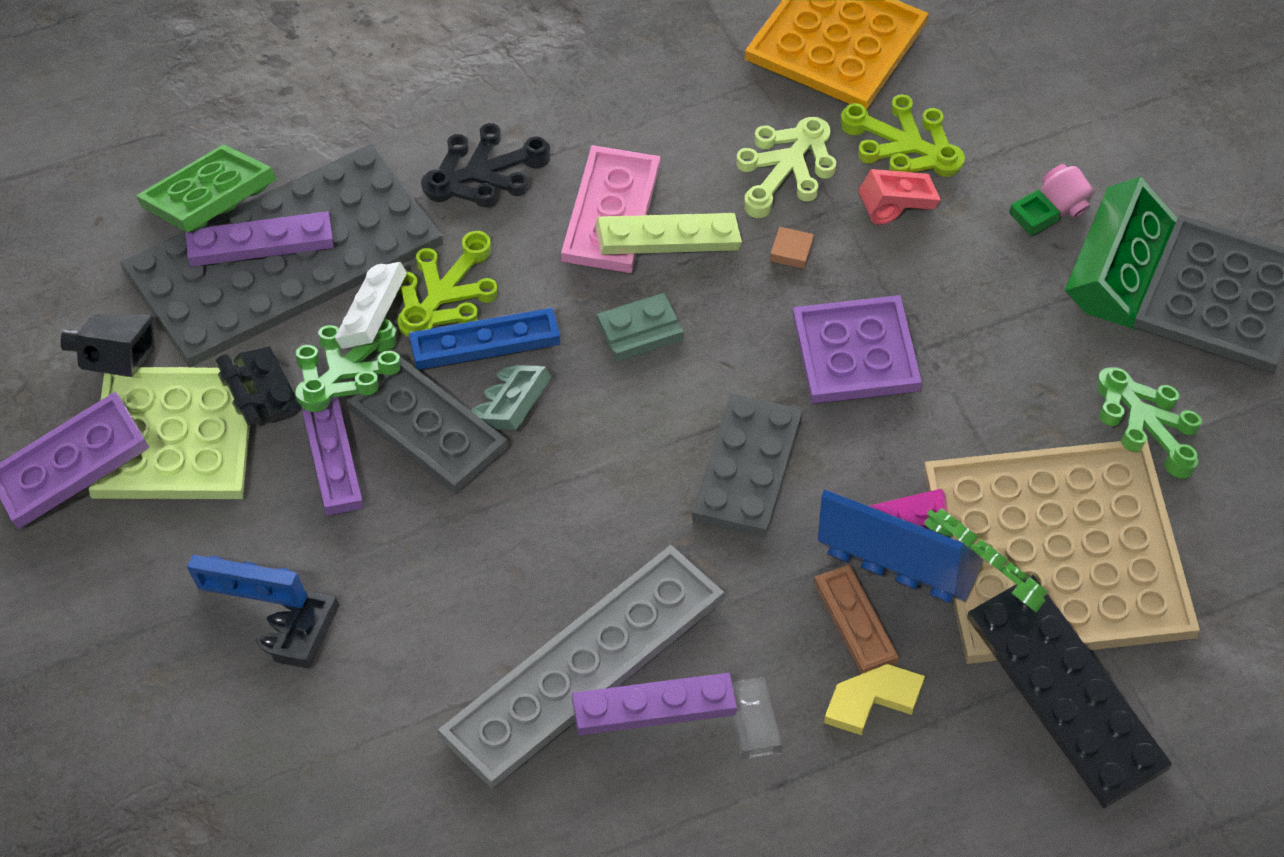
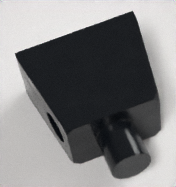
(111, 343)

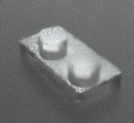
(755, 719)

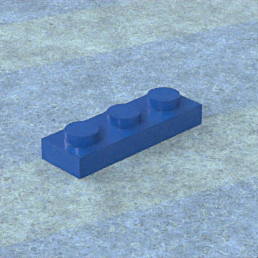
(247, 580)

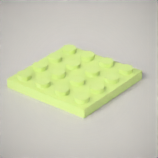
(191, 433)

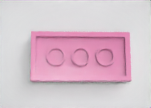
(611, 185)

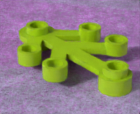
(941, 157)
(475, 249)

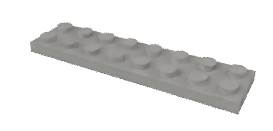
(590, 654)

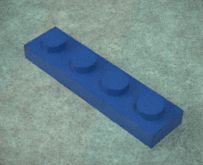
(484, 338)

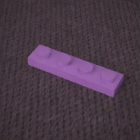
(259, 239)
(333, 459)
(653, 704)

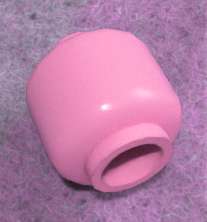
(1067, 190)

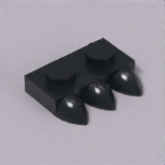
(300, 630)

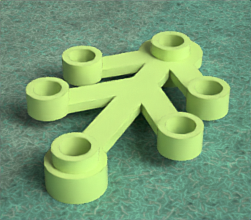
(809, 134)

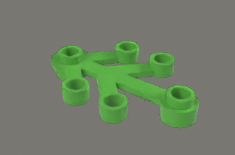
(1118, 386)
(316, 392)
(1029, 592)

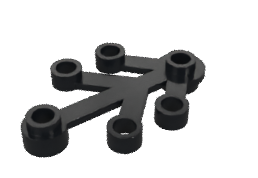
(444, 182)

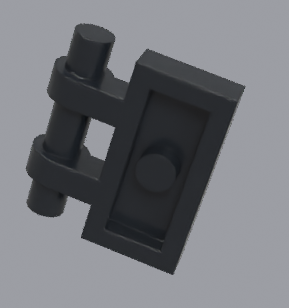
(266, 382)

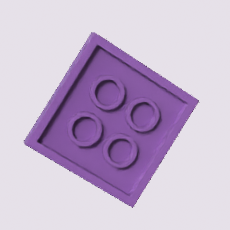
(856, 349)

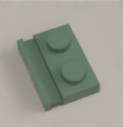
(640, 327)

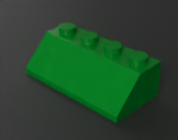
(1121, 252)

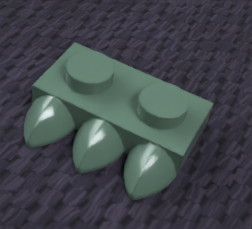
(514, 397)

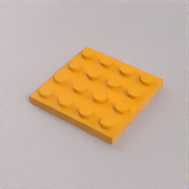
(838, 44)

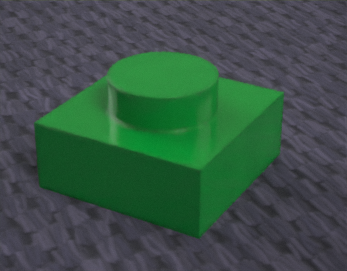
(1034, 212)

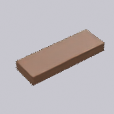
(855, 619)

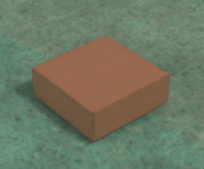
(792, 247)

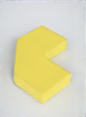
(884, 686)

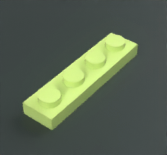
(668, 233)

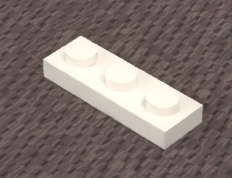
(370, 305)

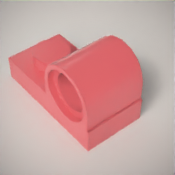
(889, 192)

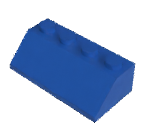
(897, 547)

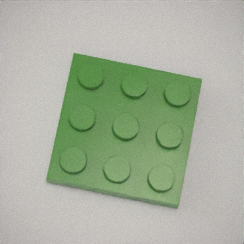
(206, 188)

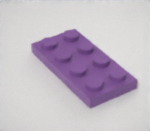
(69, 459)

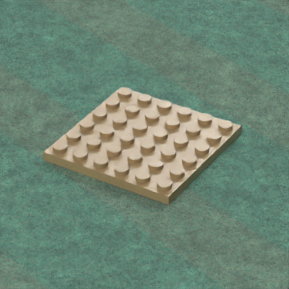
(1088, 532)

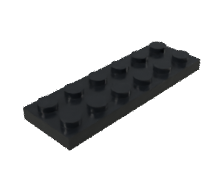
(1070, 695)

